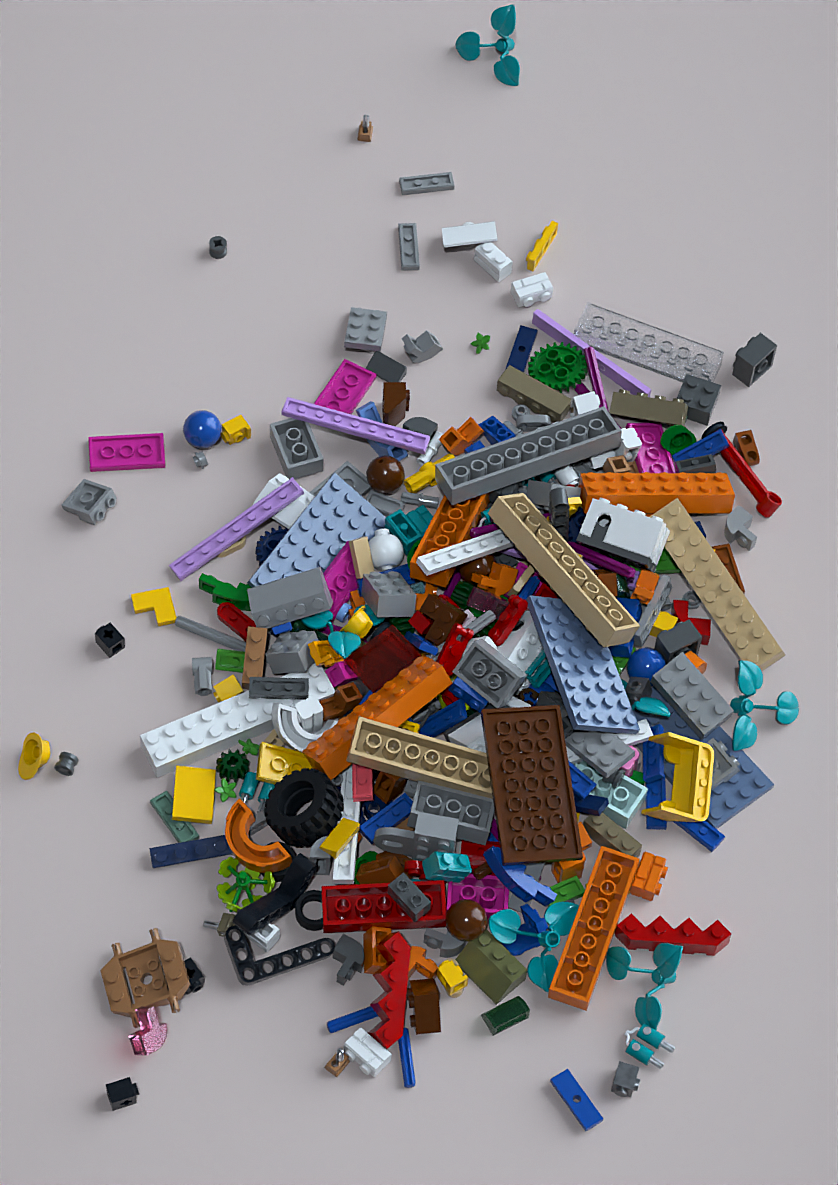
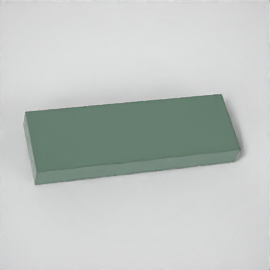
(181, 830)

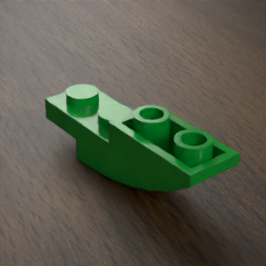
(225, 592)

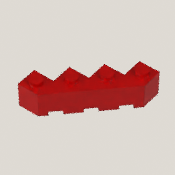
(687, 934)
(393, 980)

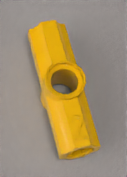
(424, 476)

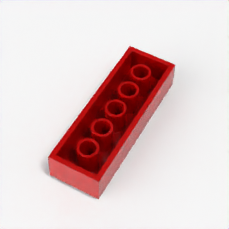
(368, 905)

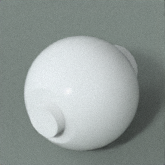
(385, 550)

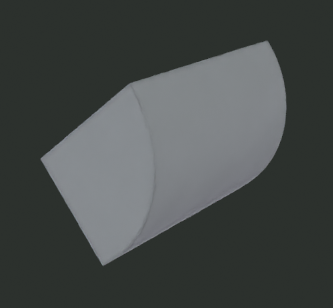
(320, 858)

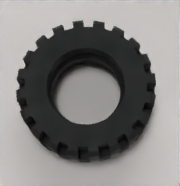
(294, 792)

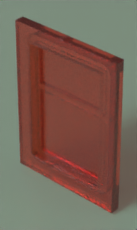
(382, 658)

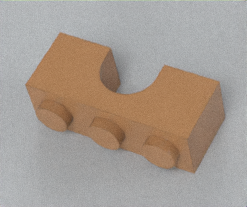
(254, 654)

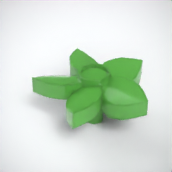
(481, 342)
(249, 747)
(226, 790)

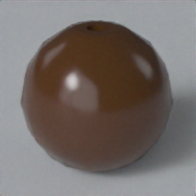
(385, 474)
(478, 566)
(466, 920)

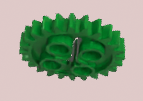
(558, 366)

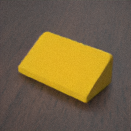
(340, 837)

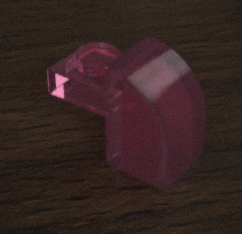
(487, 601)
(152, 1033)

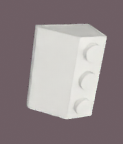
(291, 512)

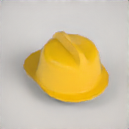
(359, 623)
(33, 756)

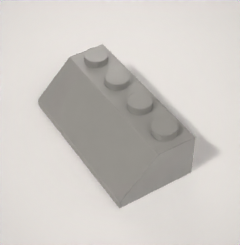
(289, 598)

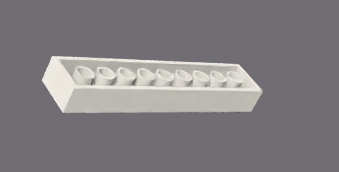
(221, 725)

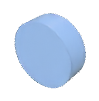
(342, 614)

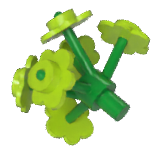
(245, 880)

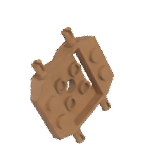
(139, 964)

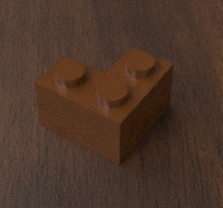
(444, 617)
(425, 1003)

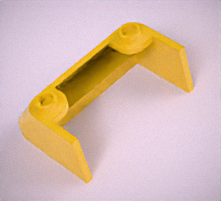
(690, 782)

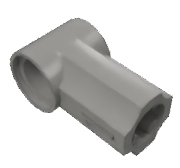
(202, 675)

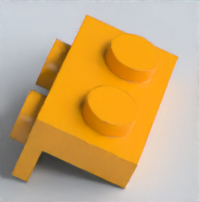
(323, 653)

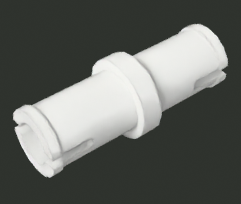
(431, 450)

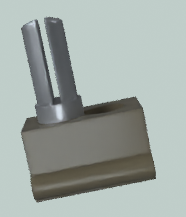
(225, 923)

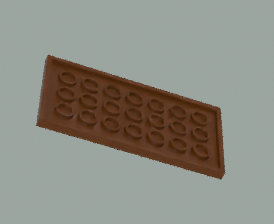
(531, 785)

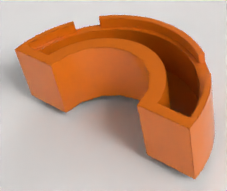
(249, 854)

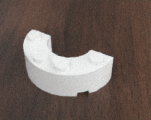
(583, 404)
(288, 728)

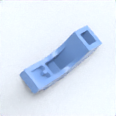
(370, 412)

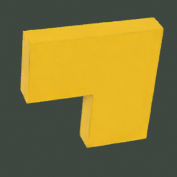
(156, 600)

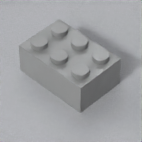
(296, 448)
(388, 594)
(489, 673)

